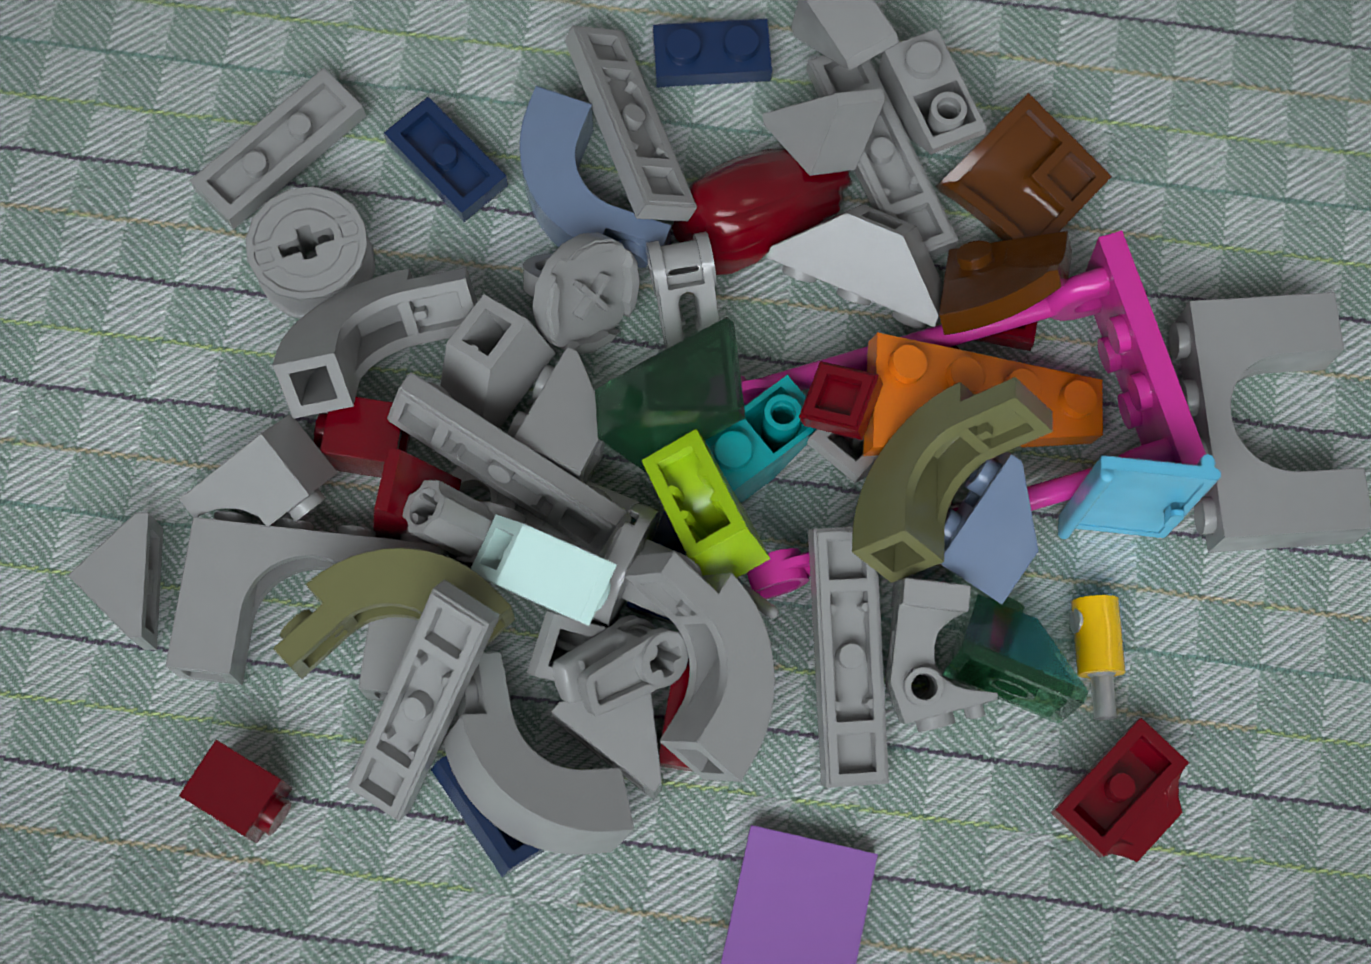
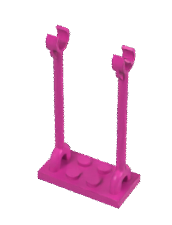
(1128, 346)

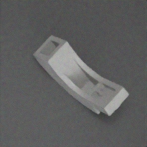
(355, 329)
(729, 664)
(521, 790)

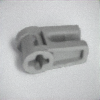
(679, 270)
(620, 665)

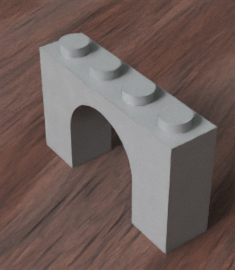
(1253, 501)
(233, 569)

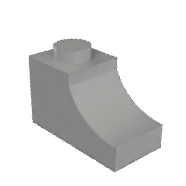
(267, 476)

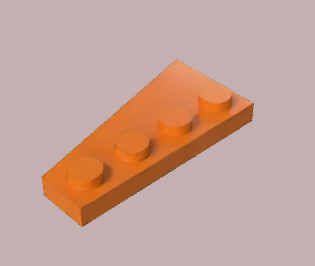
(921, 370)

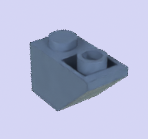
(993, 529)

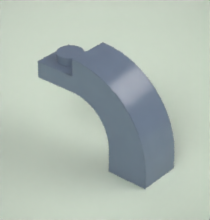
(551, 150)

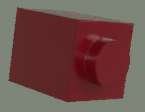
(359, 437)
(238, 793)

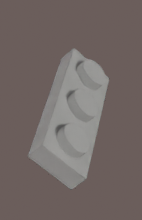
(278, 148)

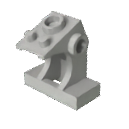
(918, 615)

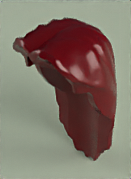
(757, 204)

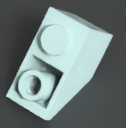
(544, 569)

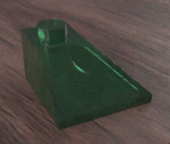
(673, 394)
(1015, 657)

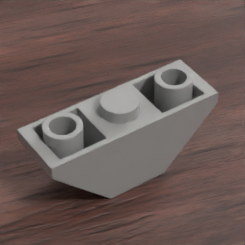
(868, 260)

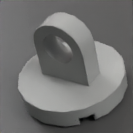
(582, 291)
(626, 546)

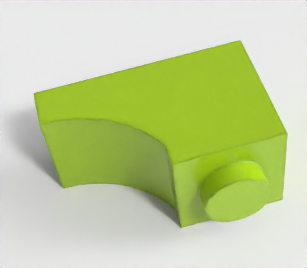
(704, 508)

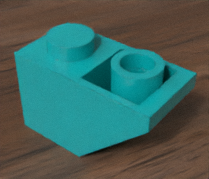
(764, 441)

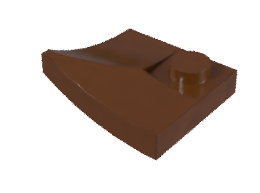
(1025, 175)
(1001, 279)

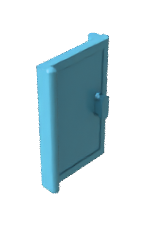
(1137, 496)

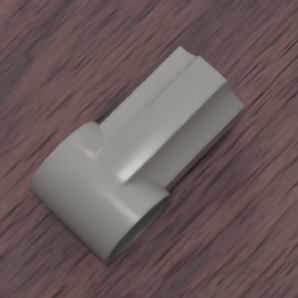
(453, 519)

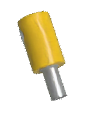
(1099, 648)

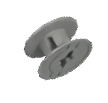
(305, 222)

